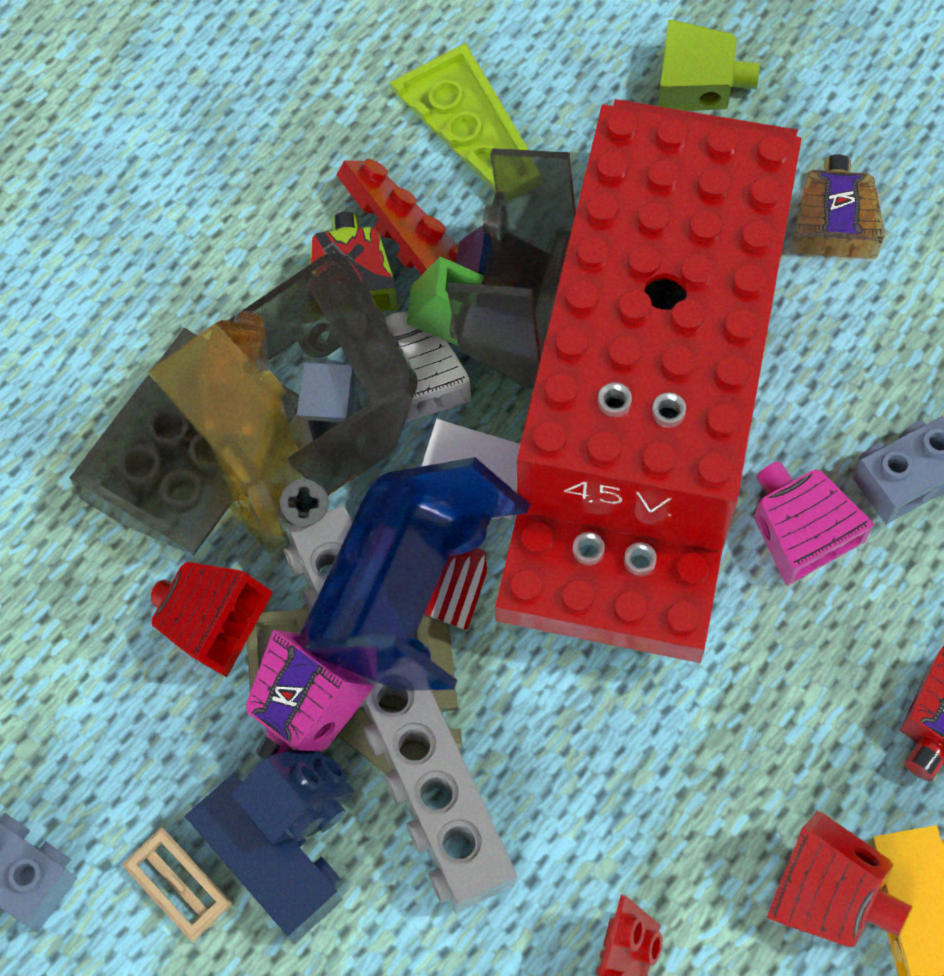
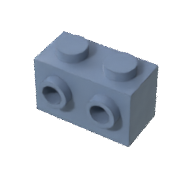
(904, 472)
(30, 878)

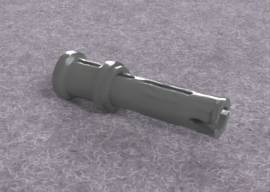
(296, 491)

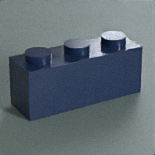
(276, 874)

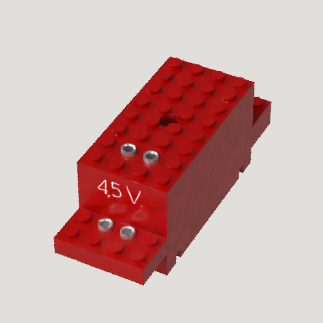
(657, 201)

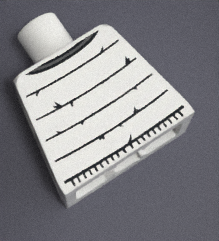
(439, 373)

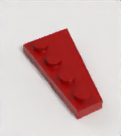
(399, 217)

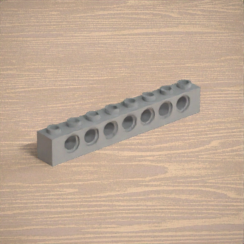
(457, 880)

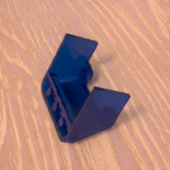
(393, 565)

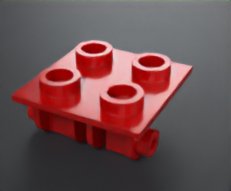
(630, 942)

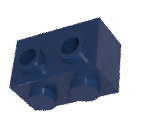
(294, 794)

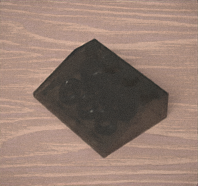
(158, 469)

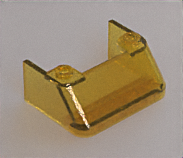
(243, 423)

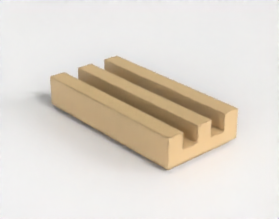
(209, 916)

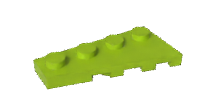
(460, 108)

